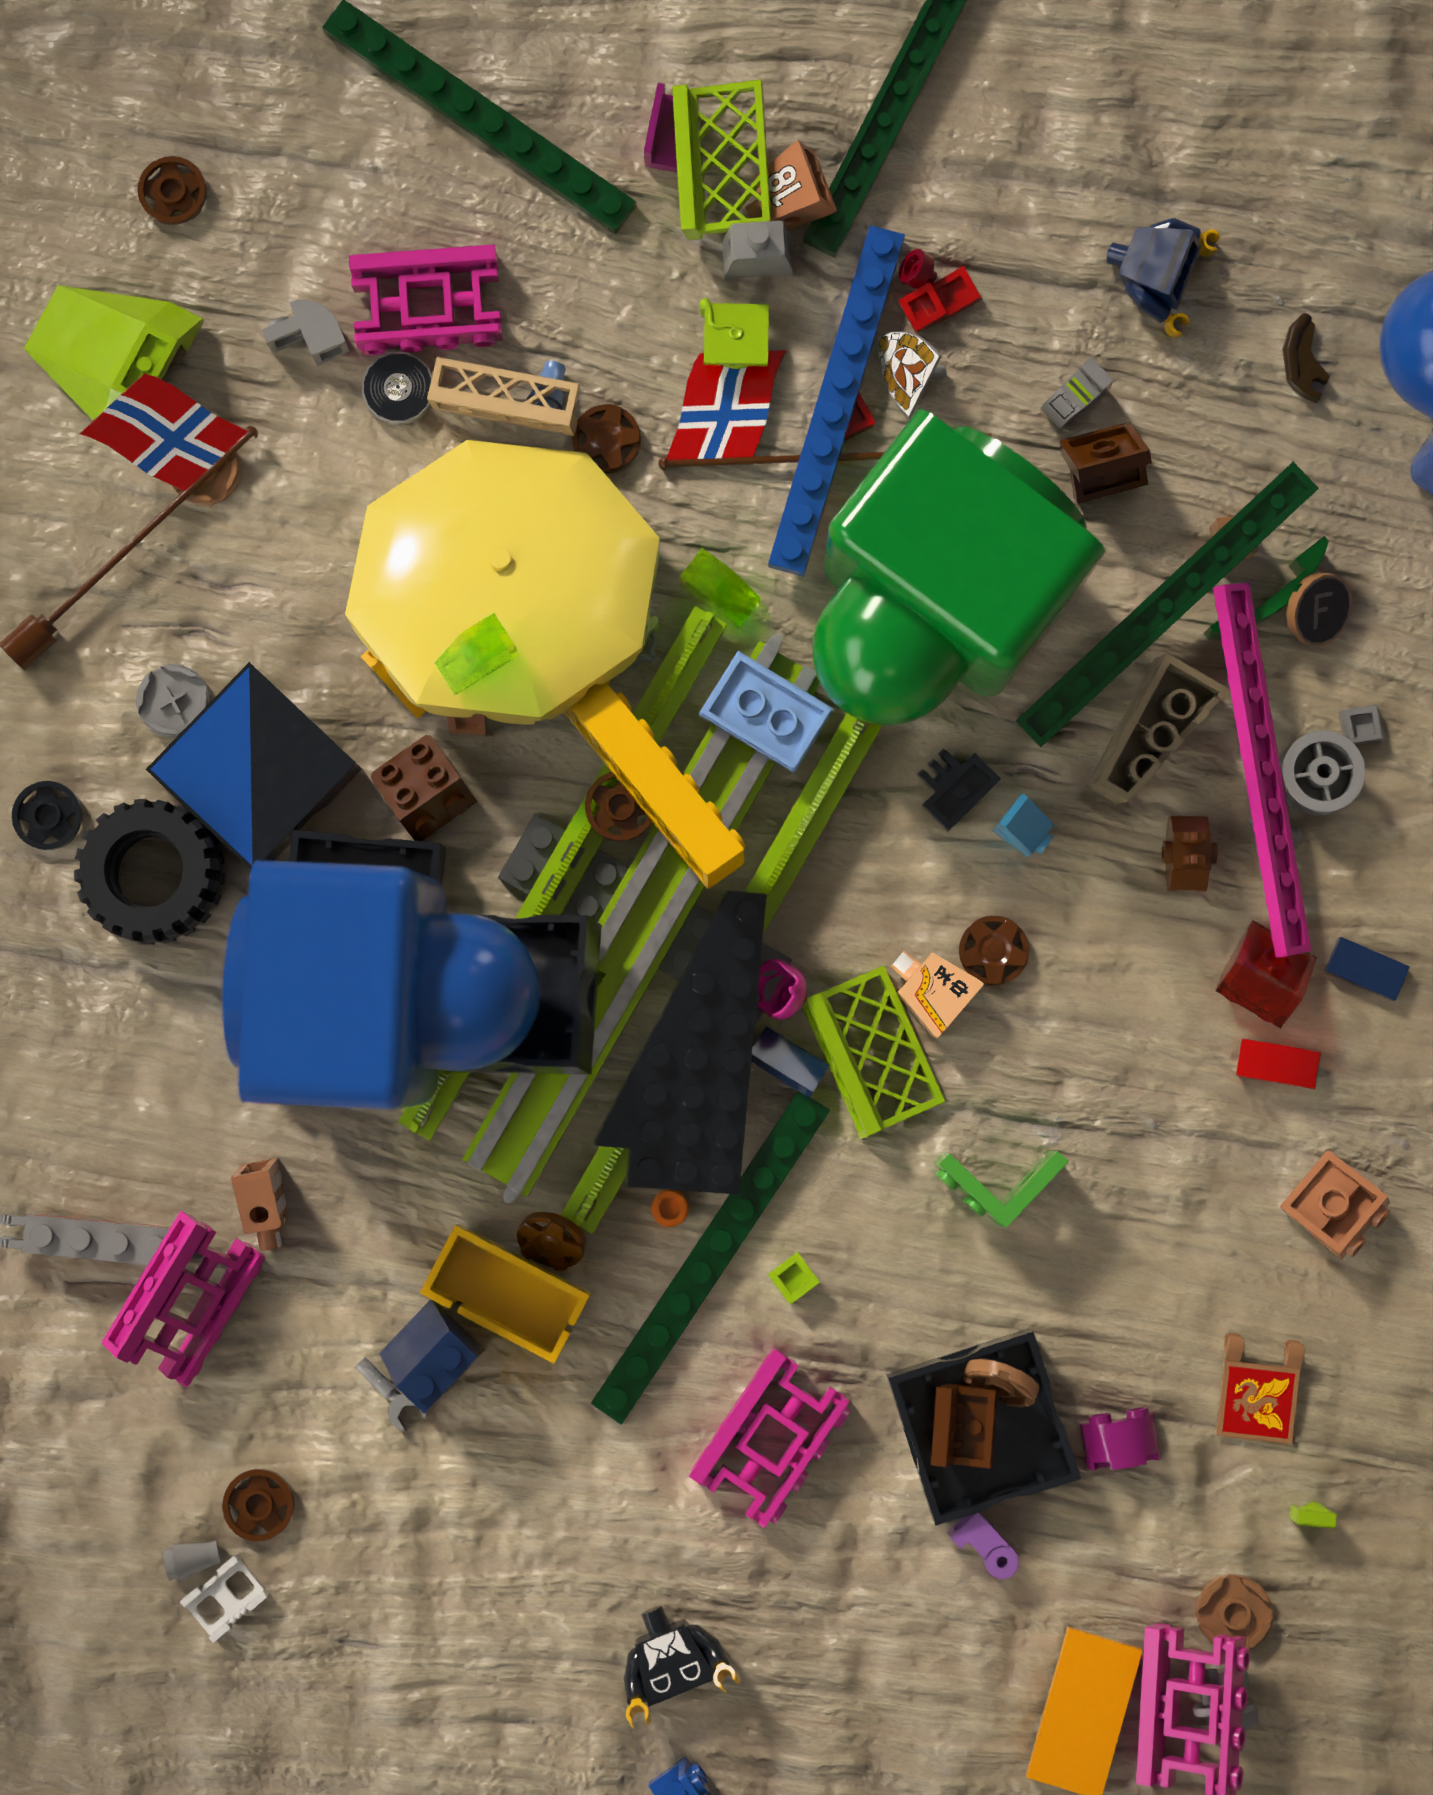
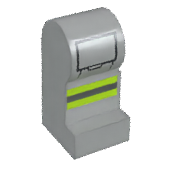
(1077, 394)

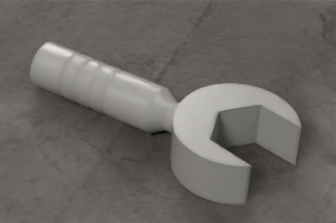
(387, 1390)

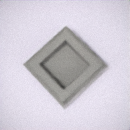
(1362, 725)

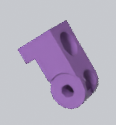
(995, 1550)

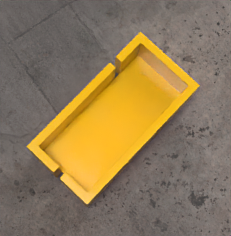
(505, 1293)

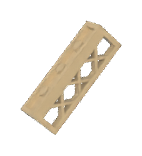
(499, 409)

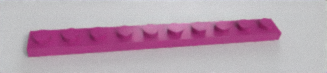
(1262, 769)

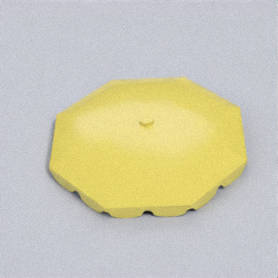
(514, 536)

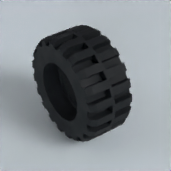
(102, 860)

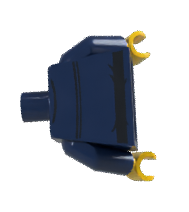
(1160, 265)

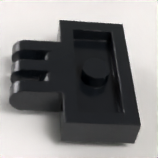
(956, 787)

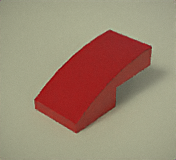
(940, 300)
(1278, 1064)

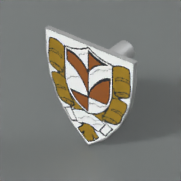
(907, 367)

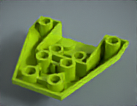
(105, 341)

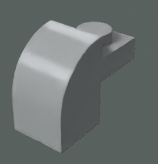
(311, 323)

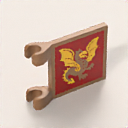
(1256, 1397)

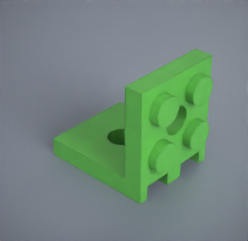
(984, 1202)

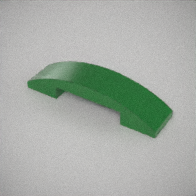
(1302, 566)

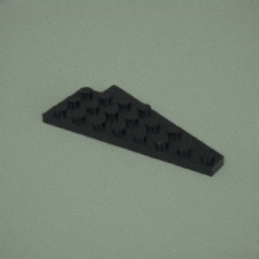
(691, 1081)

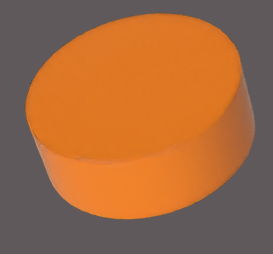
(670, 1208)

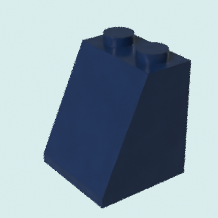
(429, 1355)

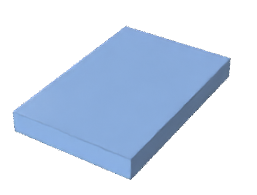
(766, 712)

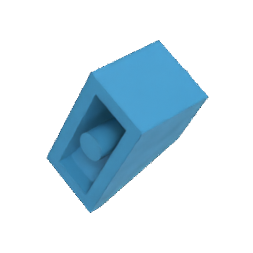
(1025, 827)

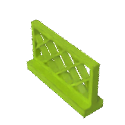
(690, 160)
(843, 1065)

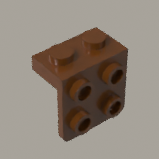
(422, 788)

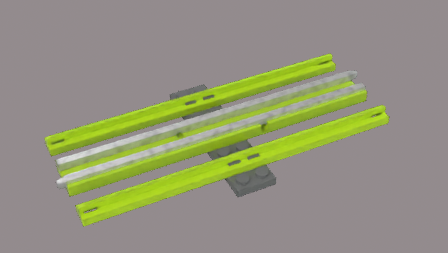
(644, 914)

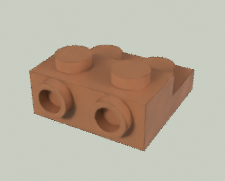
(1337, 1205)

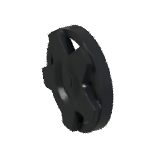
(47, 815)

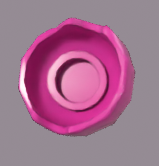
(789, 994)

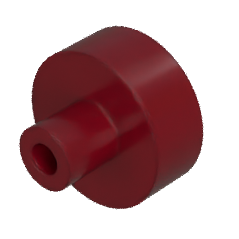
(917, 269)

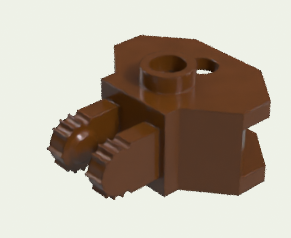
(1188, 853)

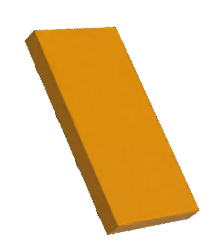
(1084, 1712)

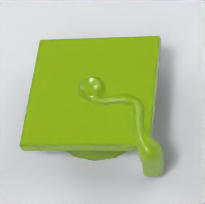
(735, 334)

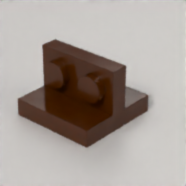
(1106, 461)
(964, 1425)

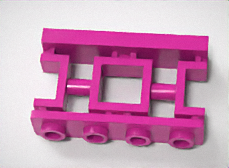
(424, 270)
(160, 1288)
(746, 1421)
(1162, 1709)

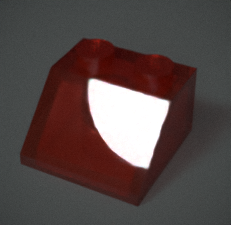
(1263, 982)

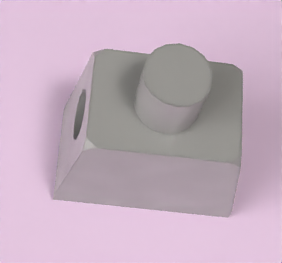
(757, 250)

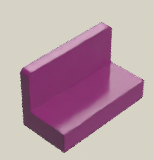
(660, 139)

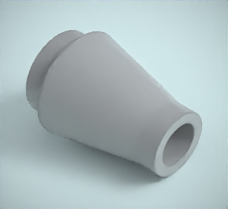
(189, 1558)

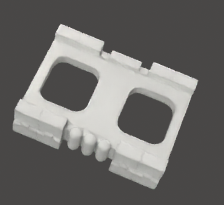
(233, 1607)

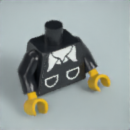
(671, 1662)

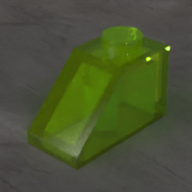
(719, 587)
(476, 654)

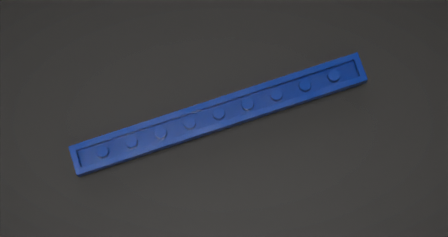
(836, 401)

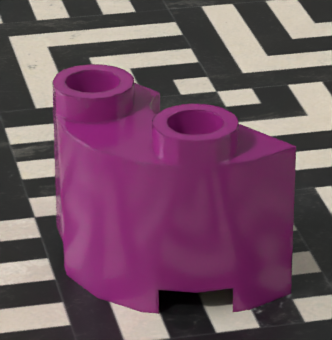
(1120, 1441)

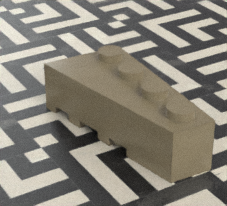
(1155, 724)

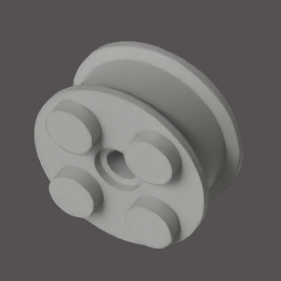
(1342, 769)

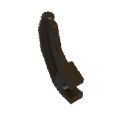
(1299, 362)

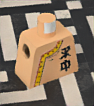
(934, 990)

